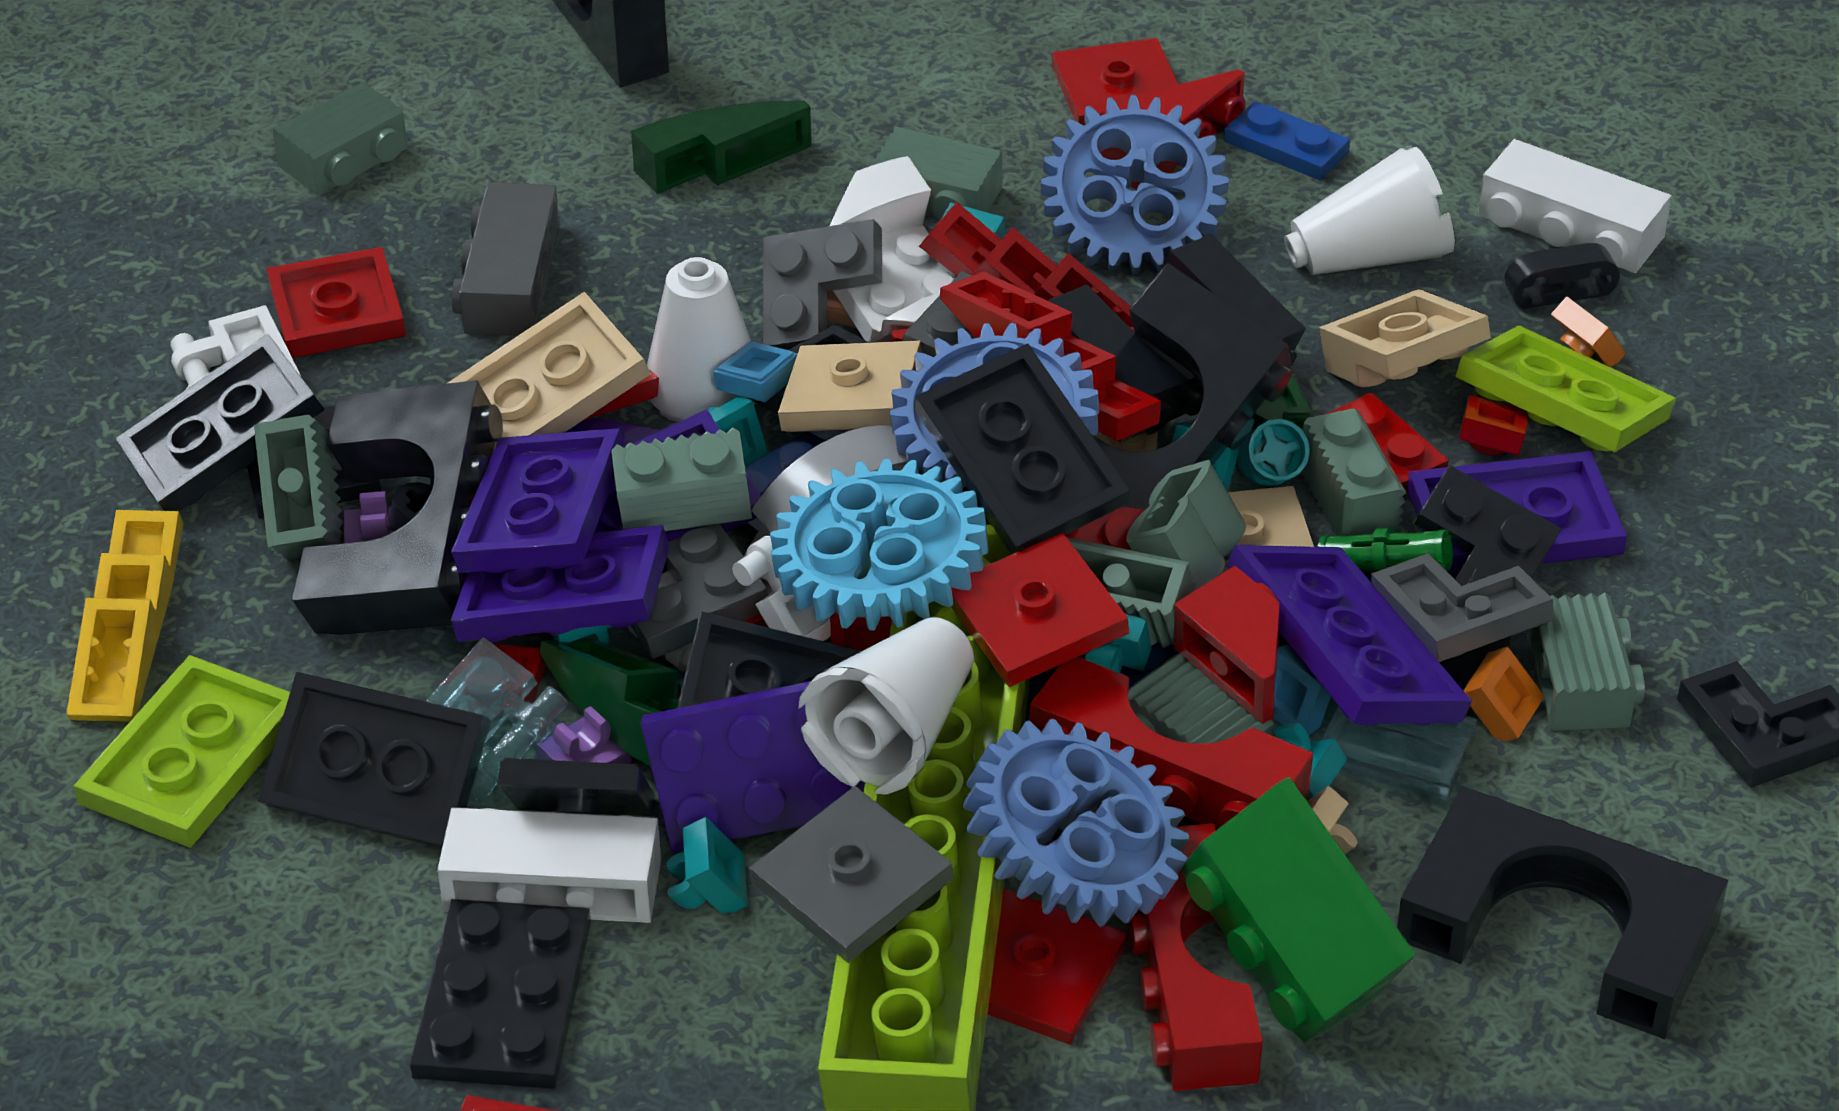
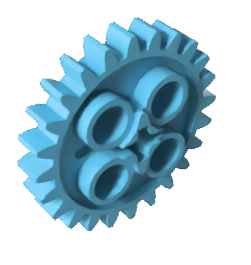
(879, 544)

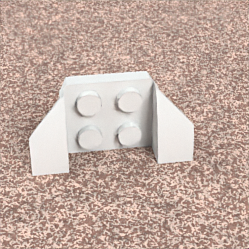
(911, 278)

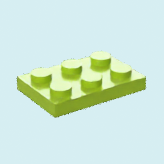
(1565, 389)
(186, 752)

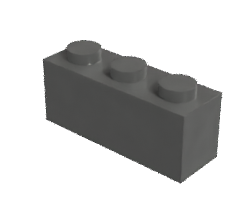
(507, 259)

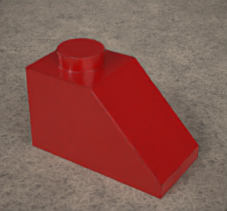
(1233, 638)

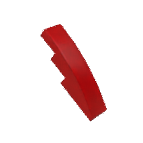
(969, 246)
(999, 303)

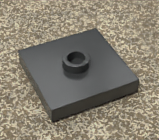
(851, 873)

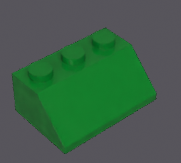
(1296, 912)

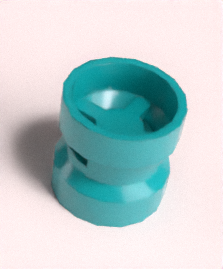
(1284, 448)

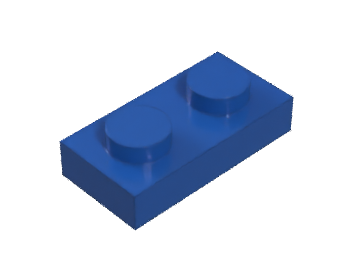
(1287, 140)

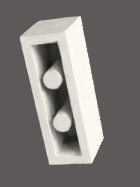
(1573, 204)
(552, 861)

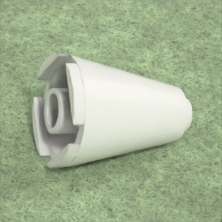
(1375, 220)
(693, 336)
(886, 705)

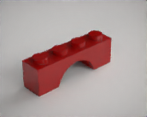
(1207, 779)
(1205, 1022)

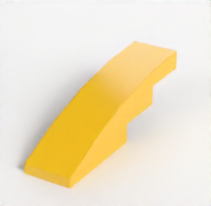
(125, 616)

